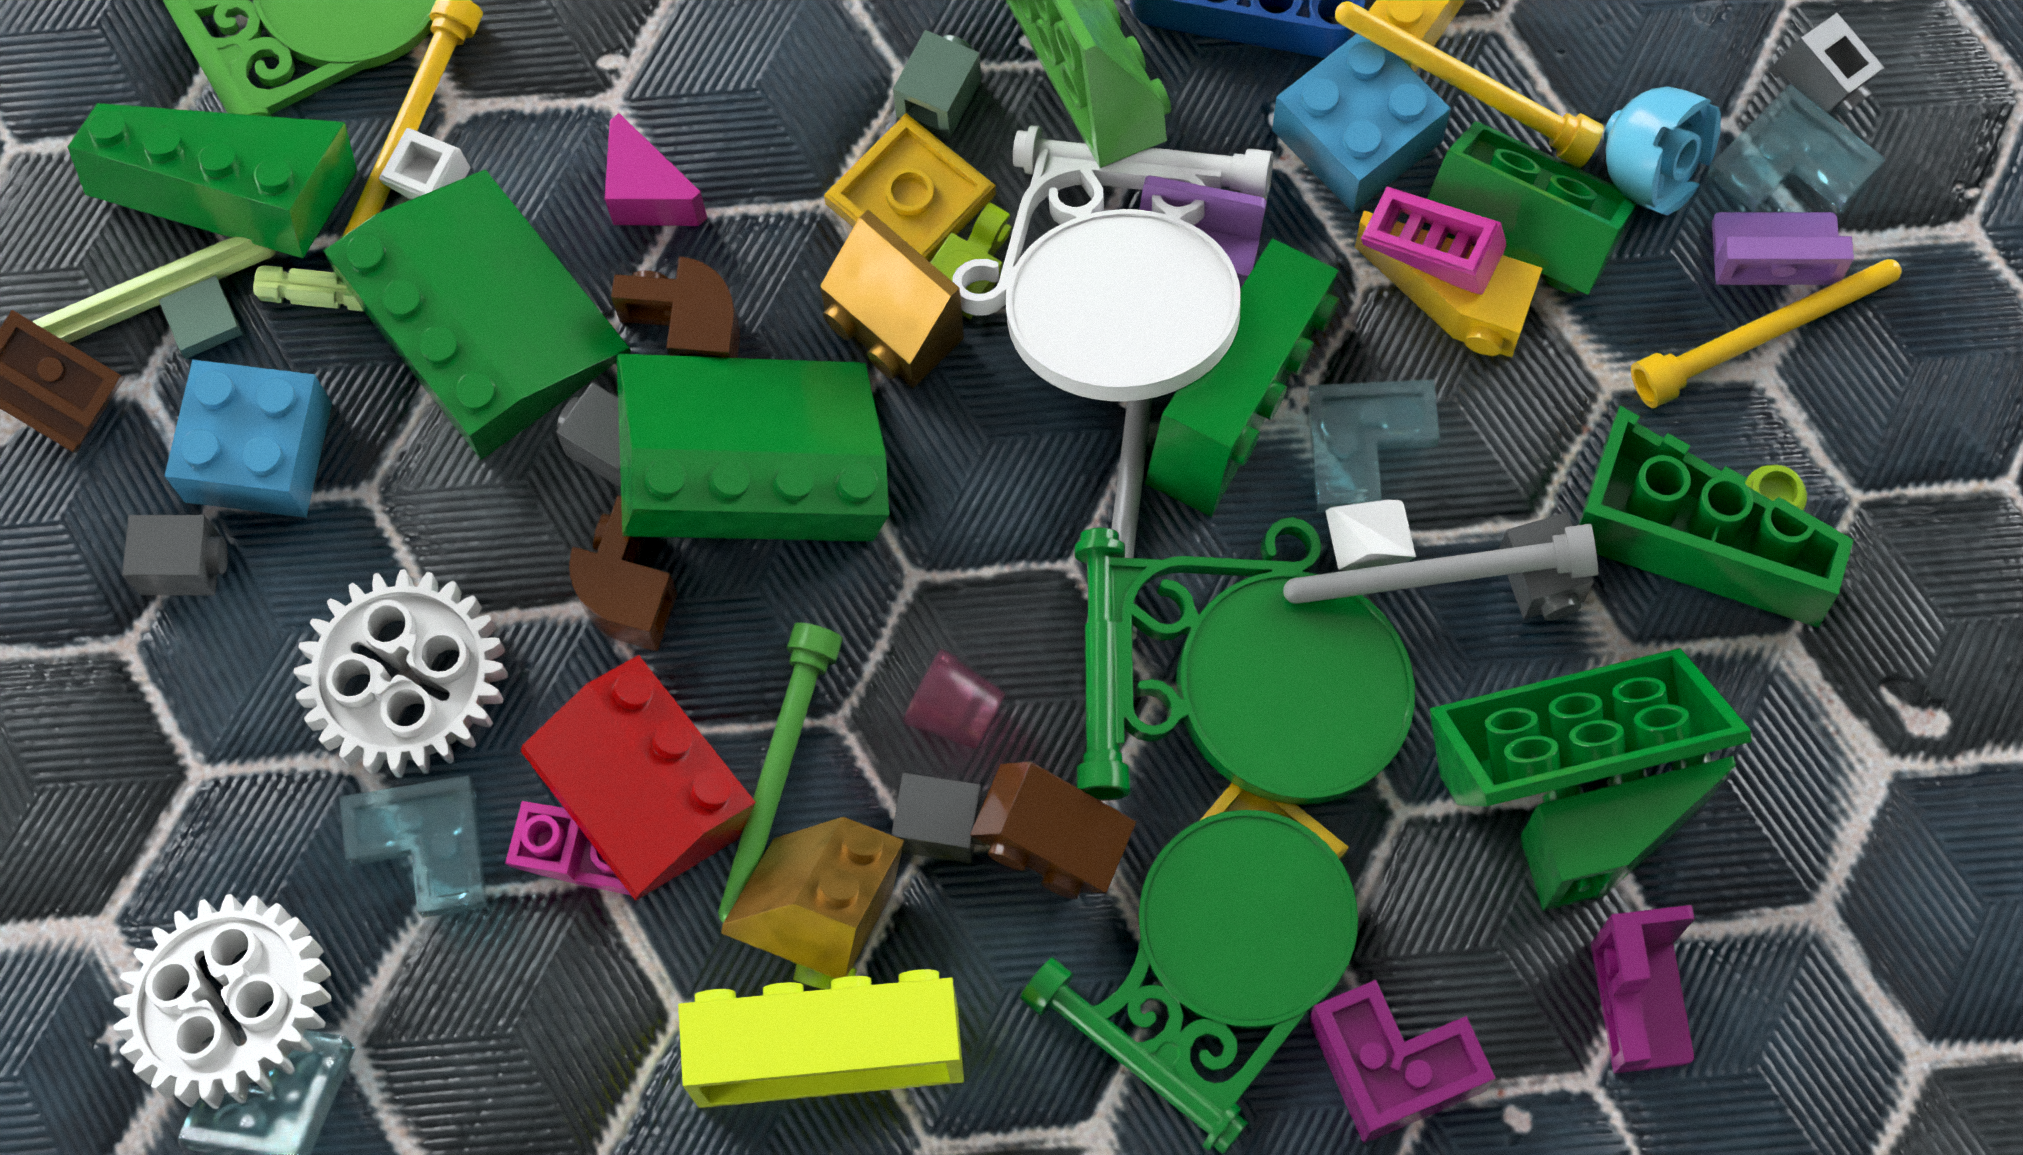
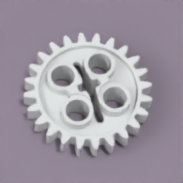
(369, 720)
(168, 1032)

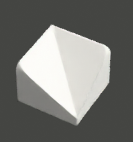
(423, 165)
(1370, 534)

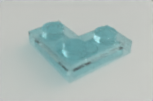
(1796, 139)
(1355, 422)
(433, 825)
(277, 1120)

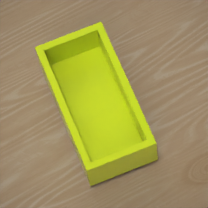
(820, 1040)

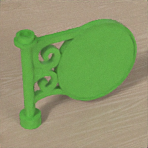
(328, 34)

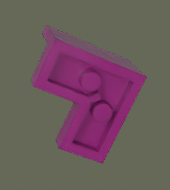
(1643, 988)
(1394, 1080)

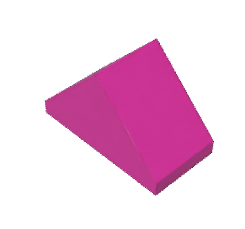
(645, 185)

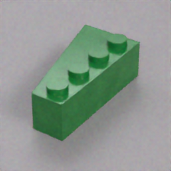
(218, 170)
(1218, 417)
(1708, 528)

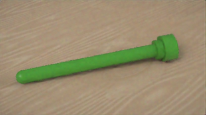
(811, 653)

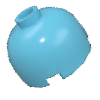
(1658, 146)

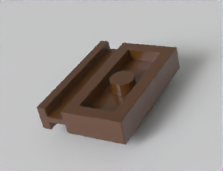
(51, 382)

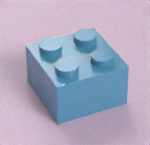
(1360, 120)
(248, 438)

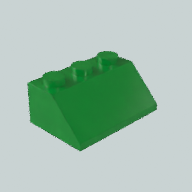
(1545, 206)

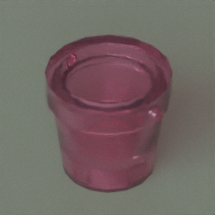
(954, 702)

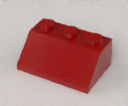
(639, 778)

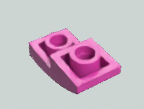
(555, 847)

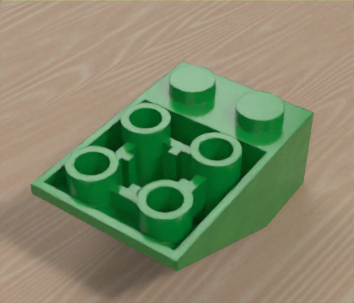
(1594, 839)

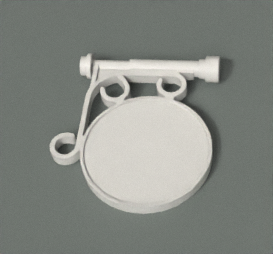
(1121, 295)

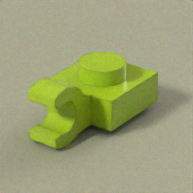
(985, 239)

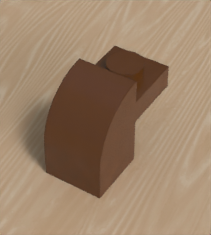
(692, 305)
(615, 592)

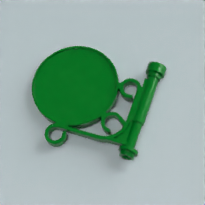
(1270, 689)

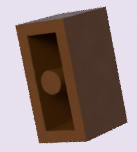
(1052, 829)

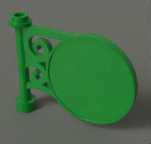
(1240, 927)

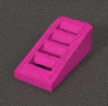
(1451, 266)

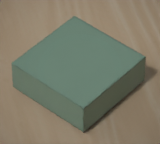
(200, 317)

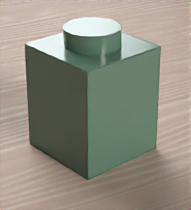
(938, 83)

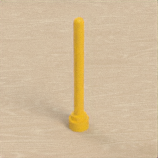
(451, 25)
(1570, 135)
(1661, 377)

